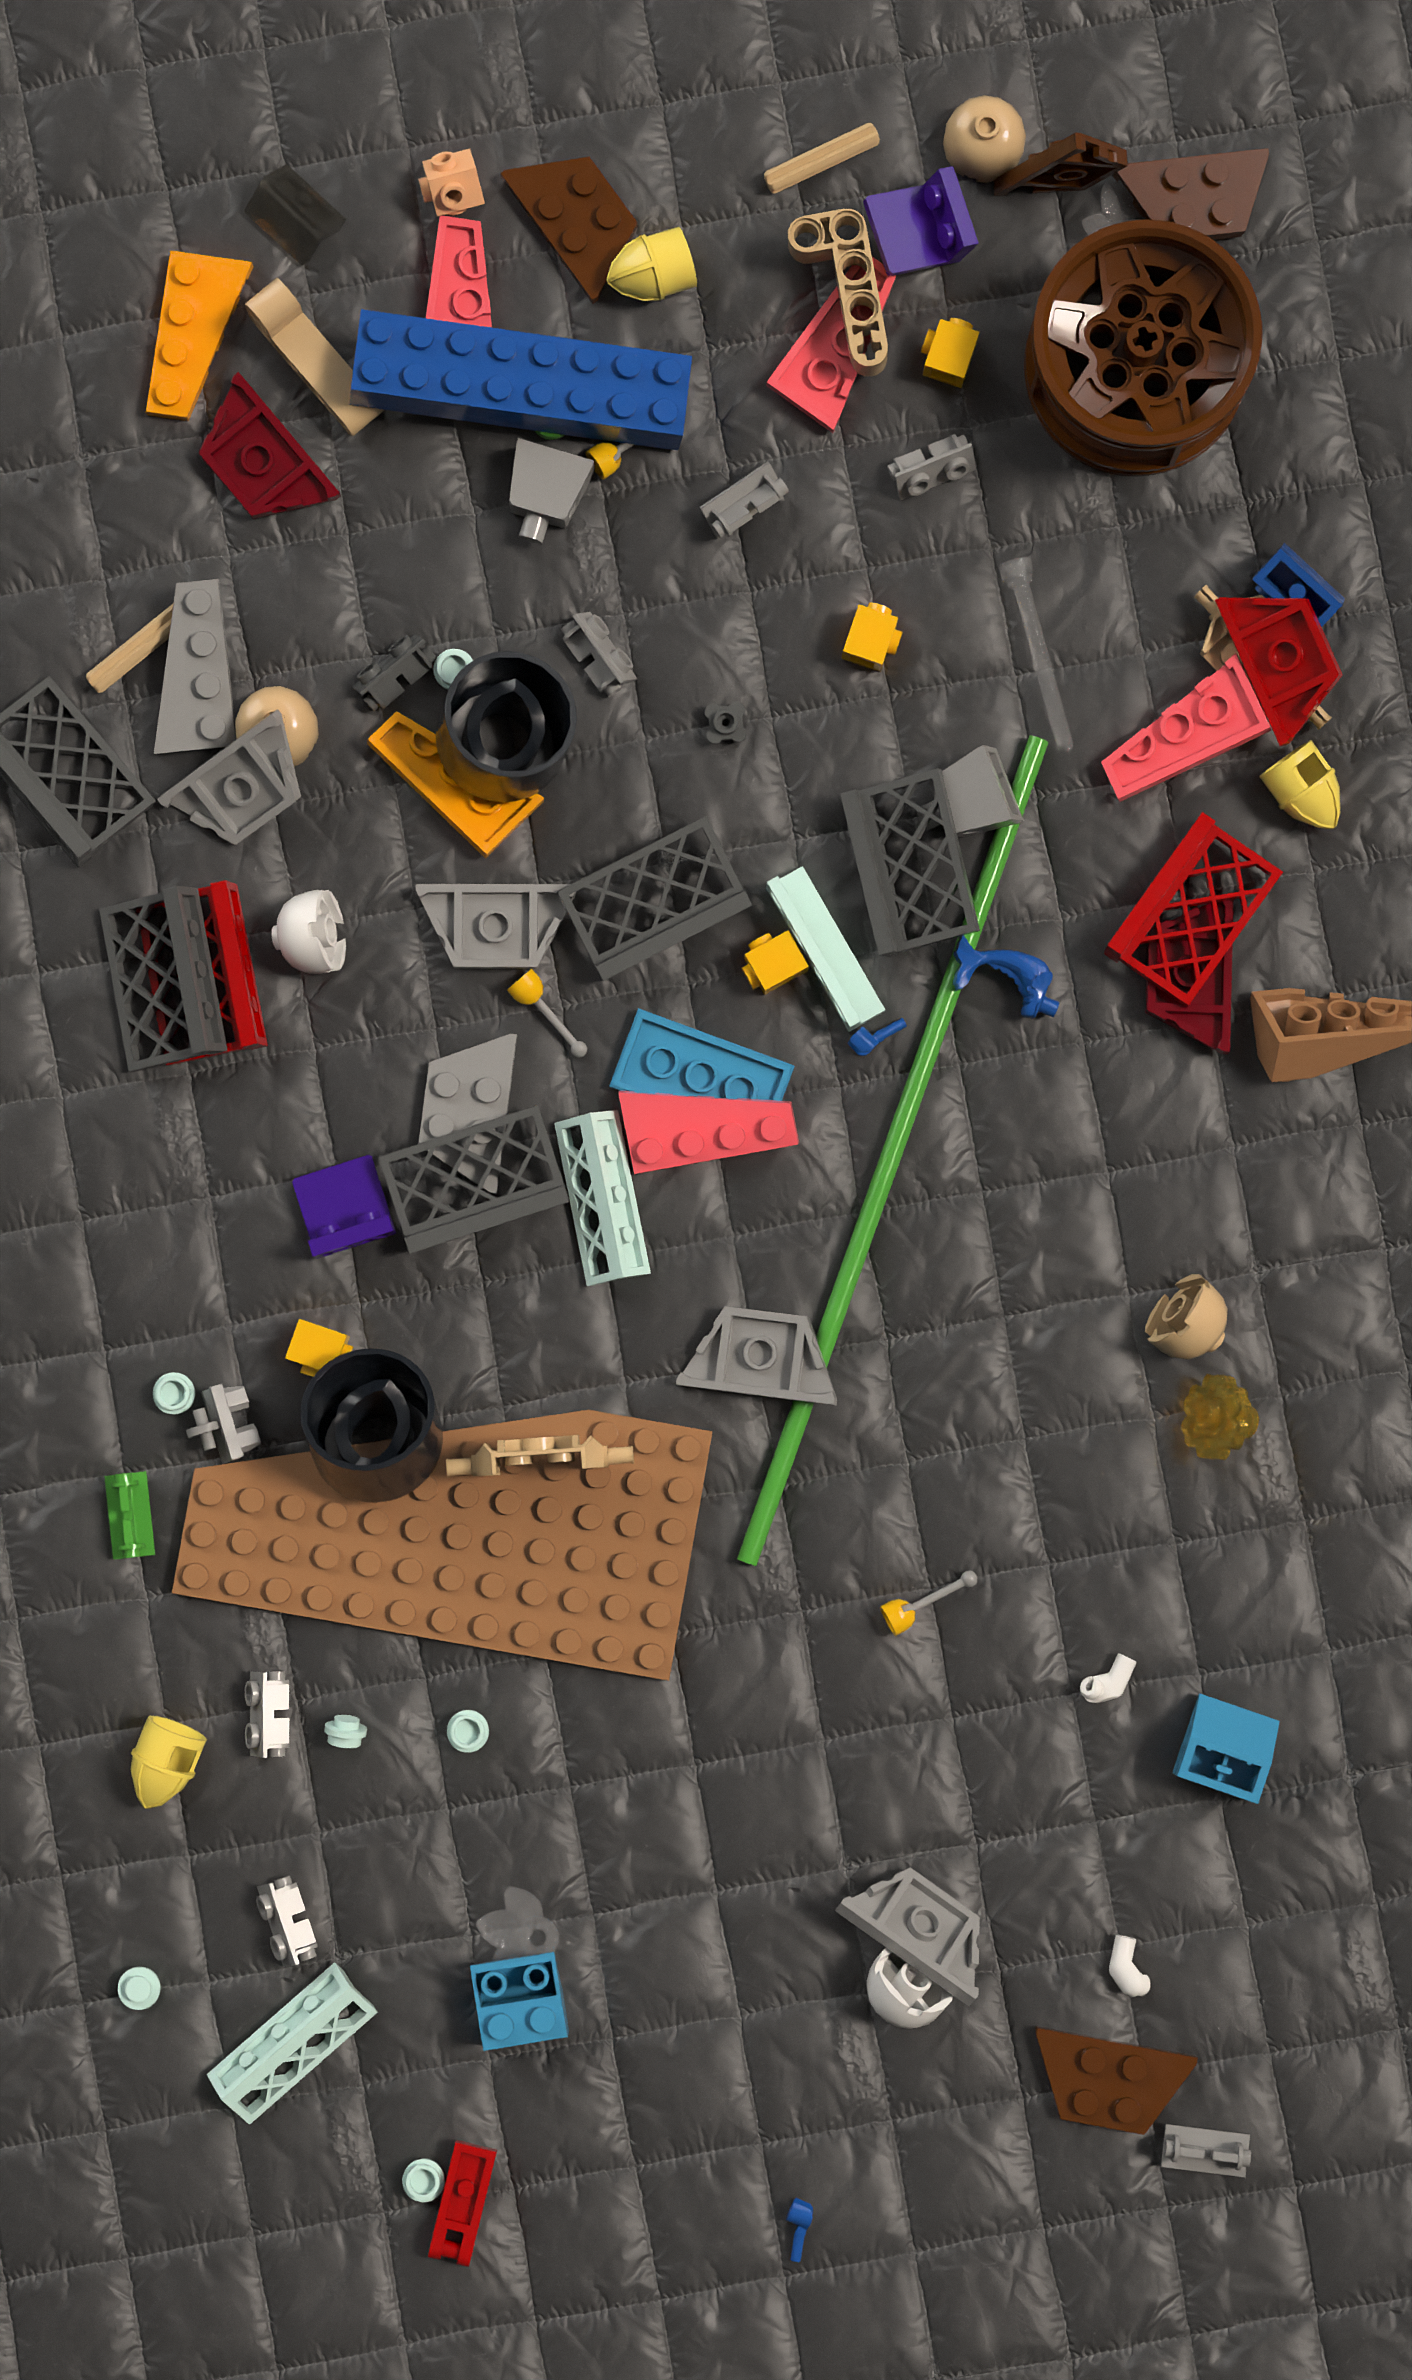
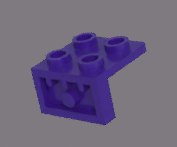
(922, 224)
(343, 1206)

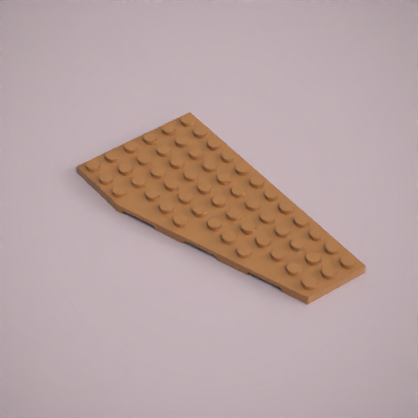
(505, 1562)

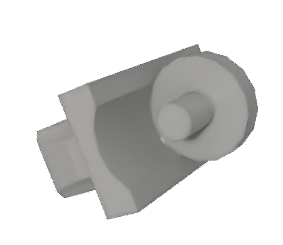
(219, 1405)

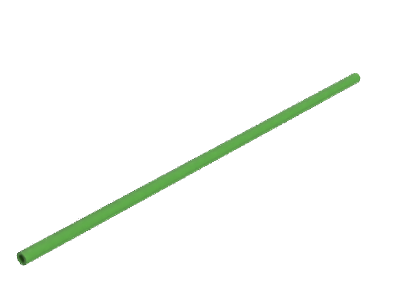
(889, 1161)

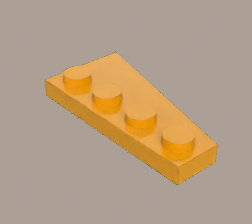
(195, 311)
(415, 757)

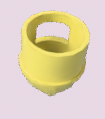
(653, 266)
(1305, 787)
(164, 1760)

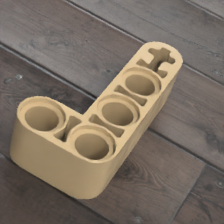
(851, 292)
(308, 353)

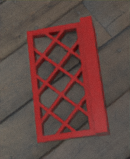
(1164, 888)
(236, 968)

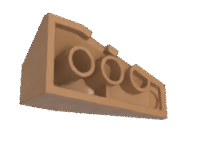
(1314, 1035)

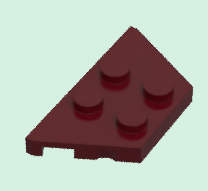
(261, 458)
(1210, 1011)

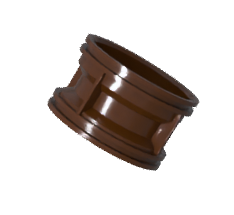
(1198, 281)

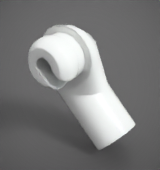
(1108, 1685)
(1124, 1971)

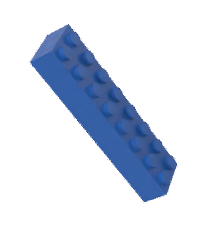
(520, 380)

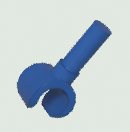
(863, 1042)
(800, 2215)

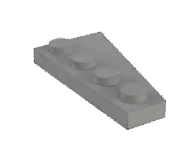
(196, 684)

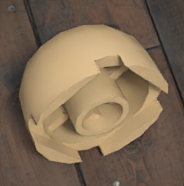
(984, 138)
(297, 716)
(1189, 1321)

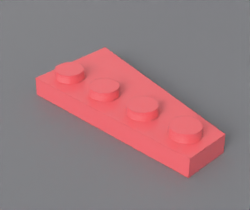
(459, 274)
(818, 367)
(1201, 726)
(687, 1130)

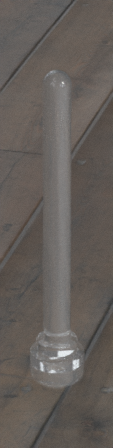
(1018, 576)

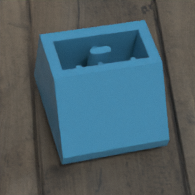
(1227, 1748)
(519, 2001)

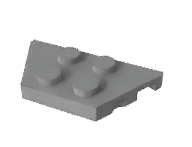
(241, 783)
(494, 922)
(467, 1092)
(761, 1357)
(921, 1928)

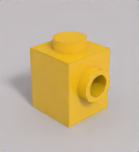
(949, 351)
(872, 636)
(773, 962)
(316, 1346)

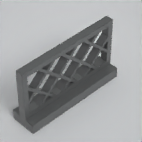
(42, 801)
(875, 870)
(671, 931)
(194, 977)
(484, 1214)

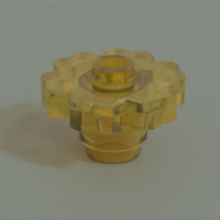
(1218, 1417)

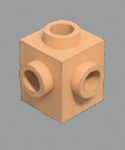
(451, 182)

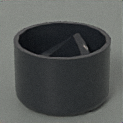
(519, 689)
(367, 1387)

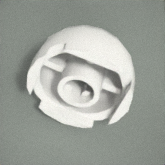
(309, 933)
(903, 1993)

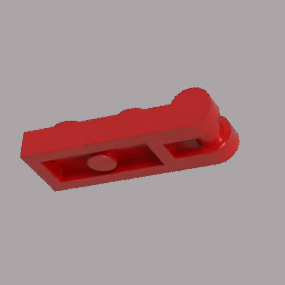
(462, 2201)

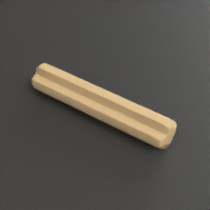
(821, 158)
(131, 652)

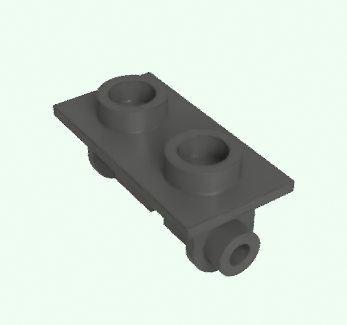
(404, 659)

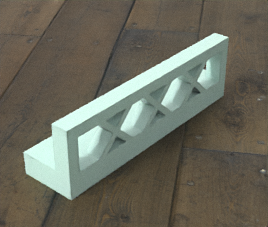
(825, 948)
(609, 1195)
(285, 2040)

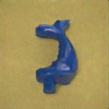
(1027, 971)

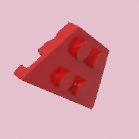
(1283, 657)

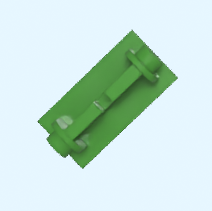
(129, 1515)

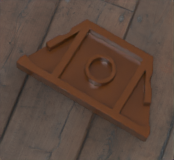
(1065, 166)
(1198, 191)
(575, 215)
(1110, 2080)

